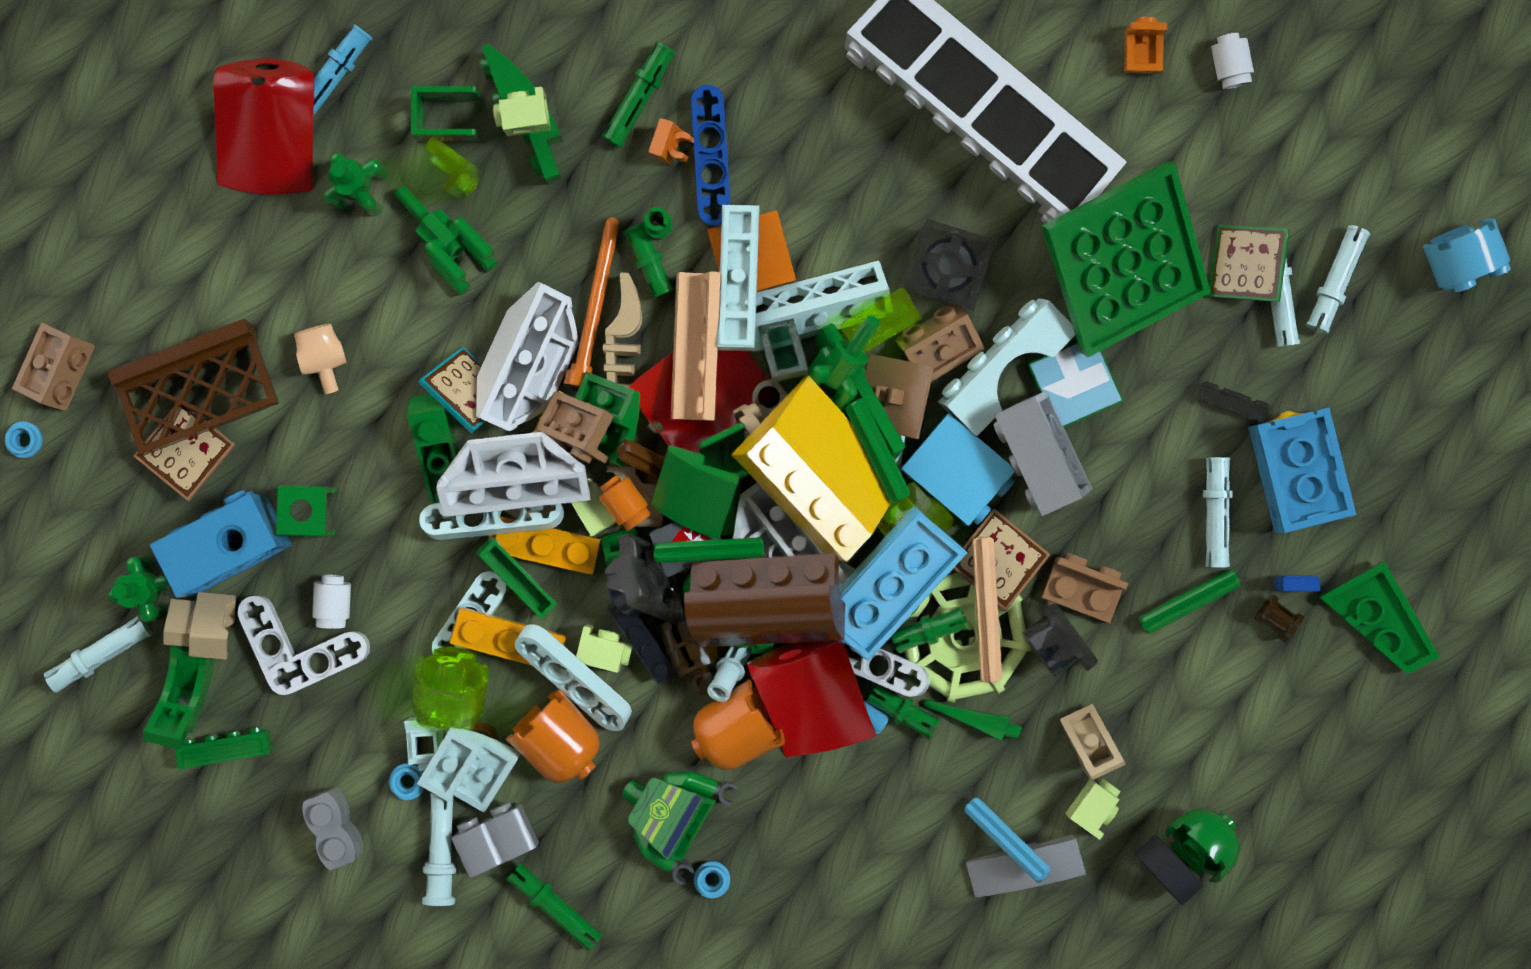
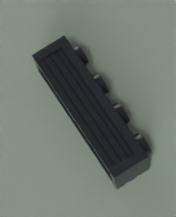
(644, 643)

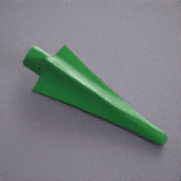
(989, 723)

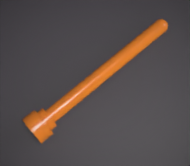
(577, 372)

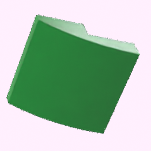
(619, 402)
(694, 492)

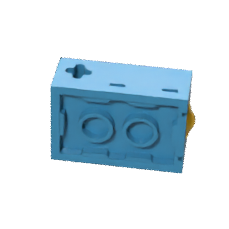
(1302, 470)

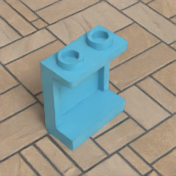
(959, 470)

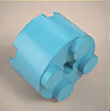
(1466, 255)

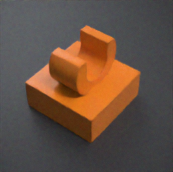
(666, 142)

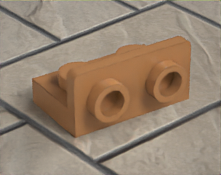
(941, 341)
(53, 367)
(575, 426)
(1083, 588)

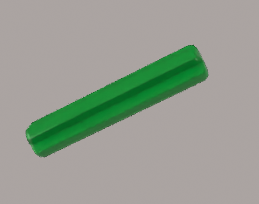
(877, 450)
(708, 550)
(1189, 601)

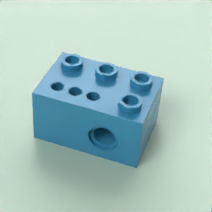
(208, 549)

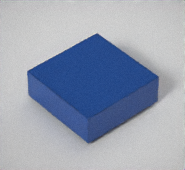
(1297, 583)

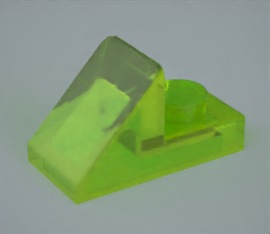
(926, 504)

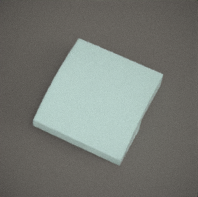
(468, 768)

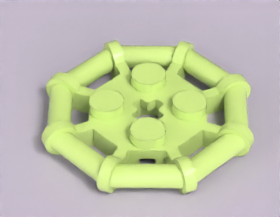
(966, 657)

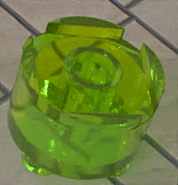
(449, 689)

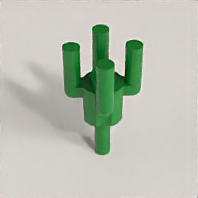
(353, 182)
(447, 240)
(843, 363)
(140, 589)

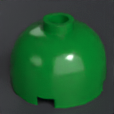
(1205, 842)

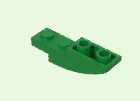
(510, 79)

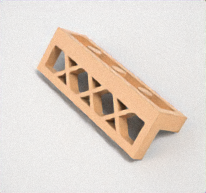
(695, 346)

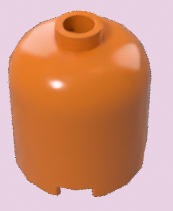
(735, 729)
(557, 740)

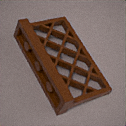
(184, 357)

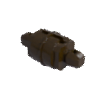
(687, 655)

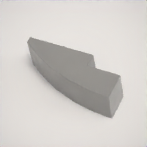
(1001, 874)

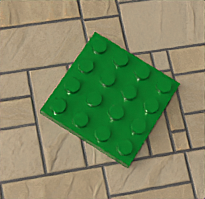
(1127, 258)

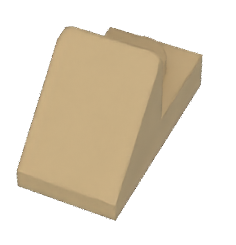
(1092, 742)

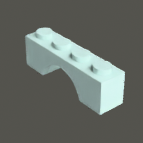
(974, 396)

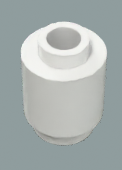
(1232, 61)
(331, 601)

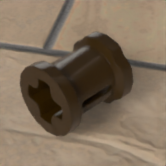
(1278, 618)

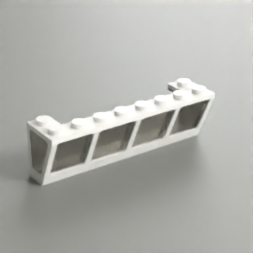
(984, 103)

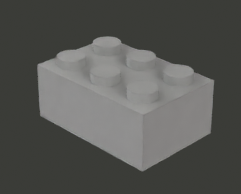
(1042, 454)

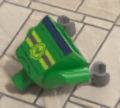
(670, 816)

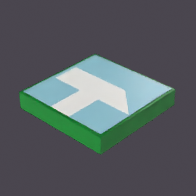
(1075, 383)

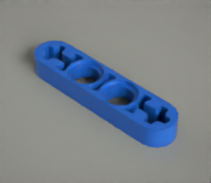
(710, 156)

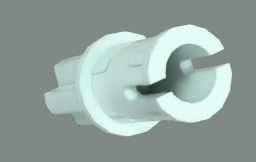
(729, 671)

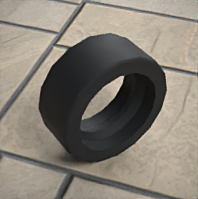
(1168, 869)

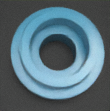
(13, 435)
(397, 786)
(703, 887)

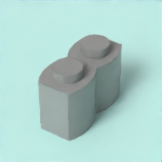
(337, 838)
(495, 839)

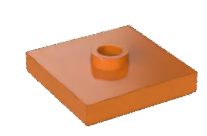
(773, 255)

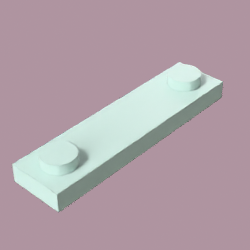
(738, 277)

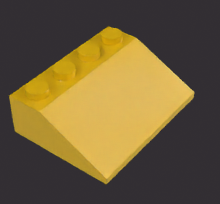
(816, 470)

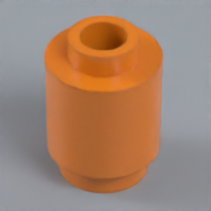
(624, 502)

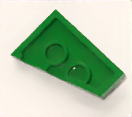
(1383, 616)

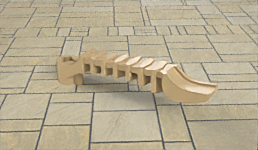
(624, 326)

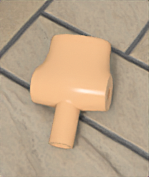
(319, 353)

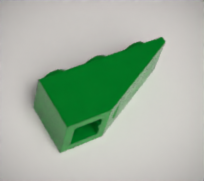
(433, 438)

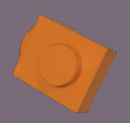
(1144, 46)

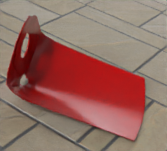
(264, 128)
(735, 383)
(812, 696)

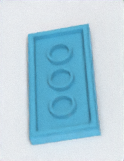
(895, 581)

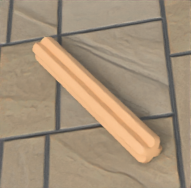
(987, 609)

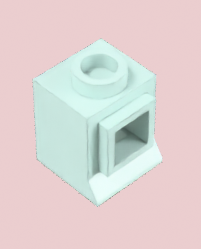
(415, 730)

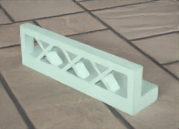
(818, 307)

